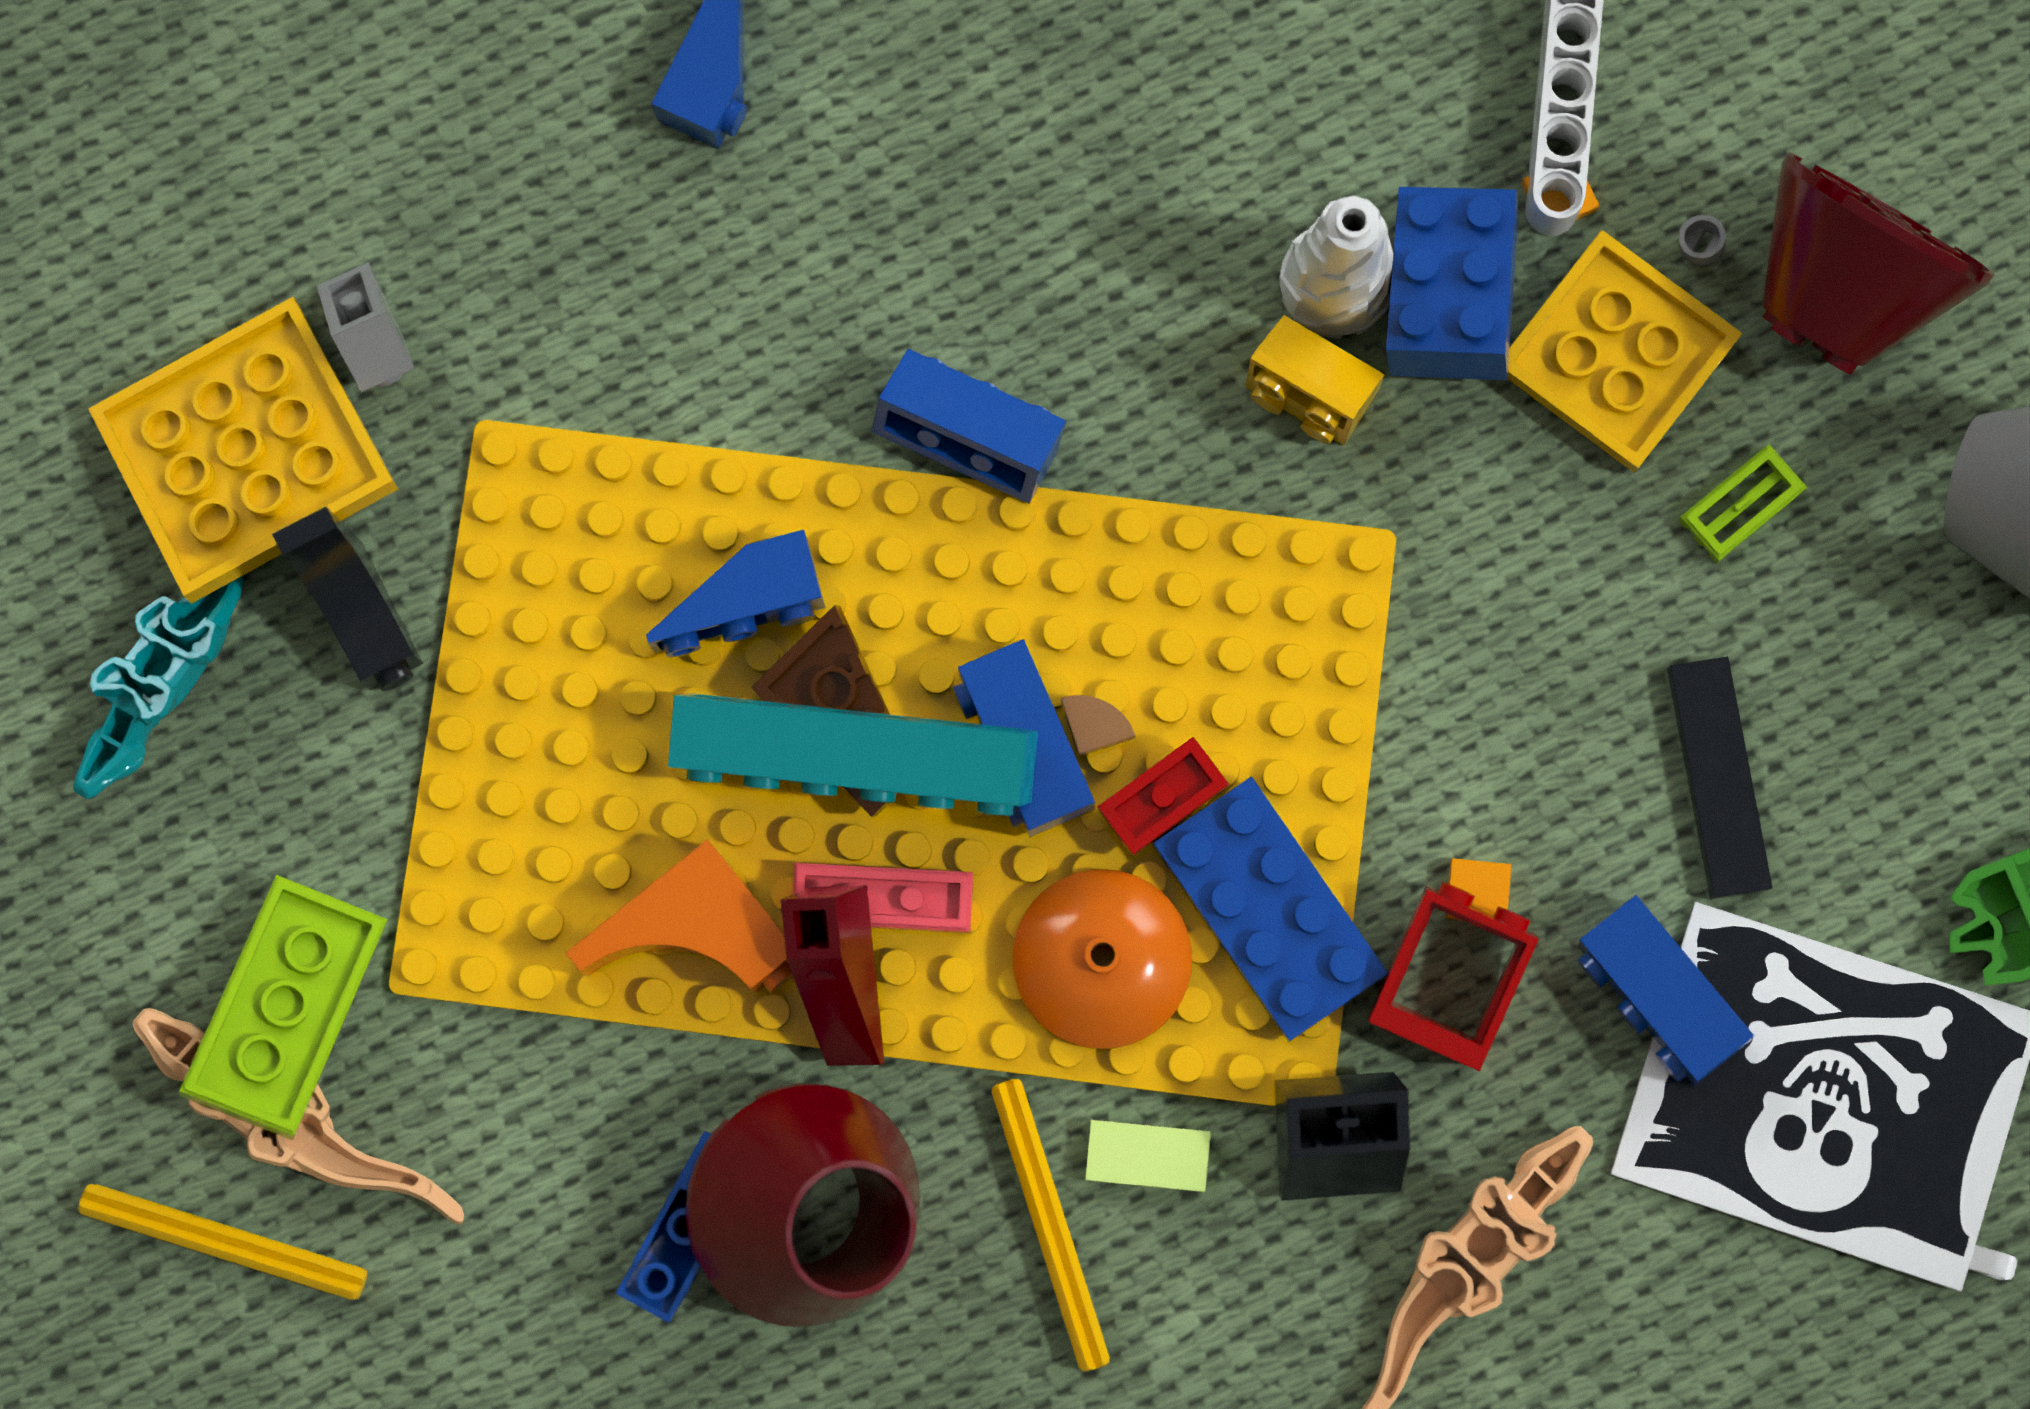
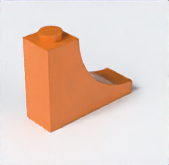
(695, 910)

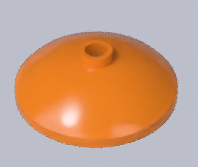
(1092, 1002)

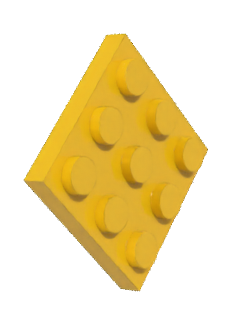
(1619, 351)

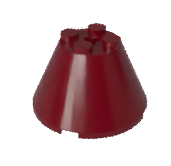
(1855, 269)

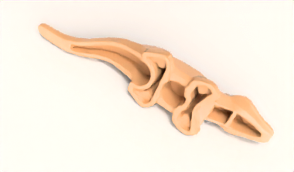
(315, 1145)
(1464, 1267)

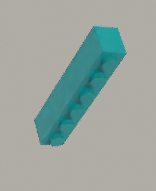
(854, 751)

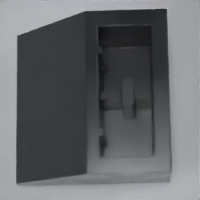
(1341, 1135)

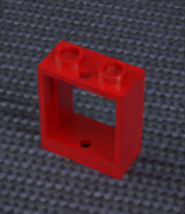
(1428, 1031)

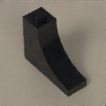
(351, 598)

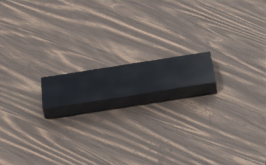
(1719, 778)

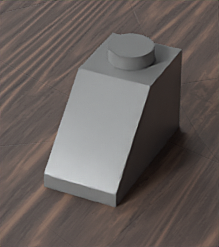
(364, 328)

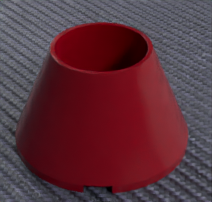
(754, 1179)

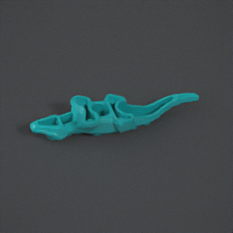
(152, 680)

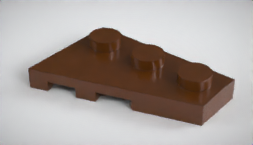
(828, 673)

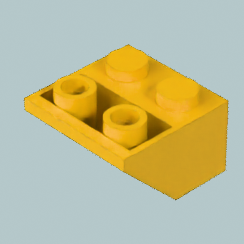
(1311, 381)

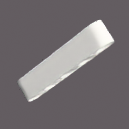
(1563, 118)

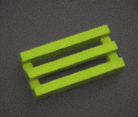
(1705, 535)

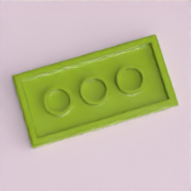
(283, 1007)

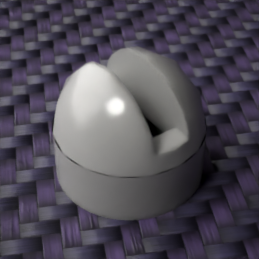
(1692, 235)

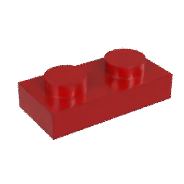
(1162, 796)

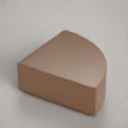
(1095, 723)

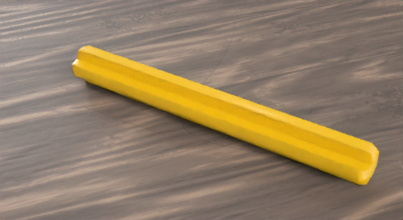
(1050, 1225)
(223, 1241)

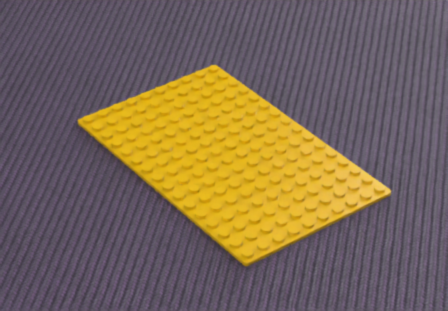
(555, 723)

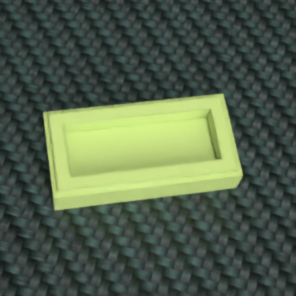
(1148, 1156)

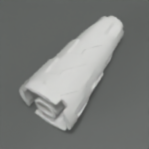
(1339, 270)

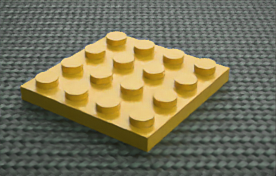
(240, 448)

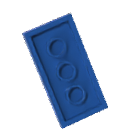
(1270, 909)

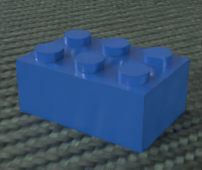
(1452, 283)

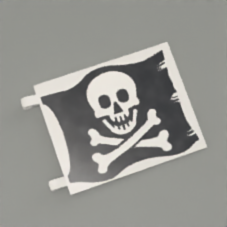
(1851, 1114)

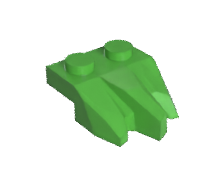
(2002, 922)

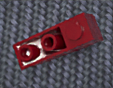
(835, 971)

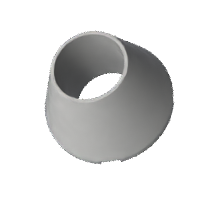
(1991, 495)

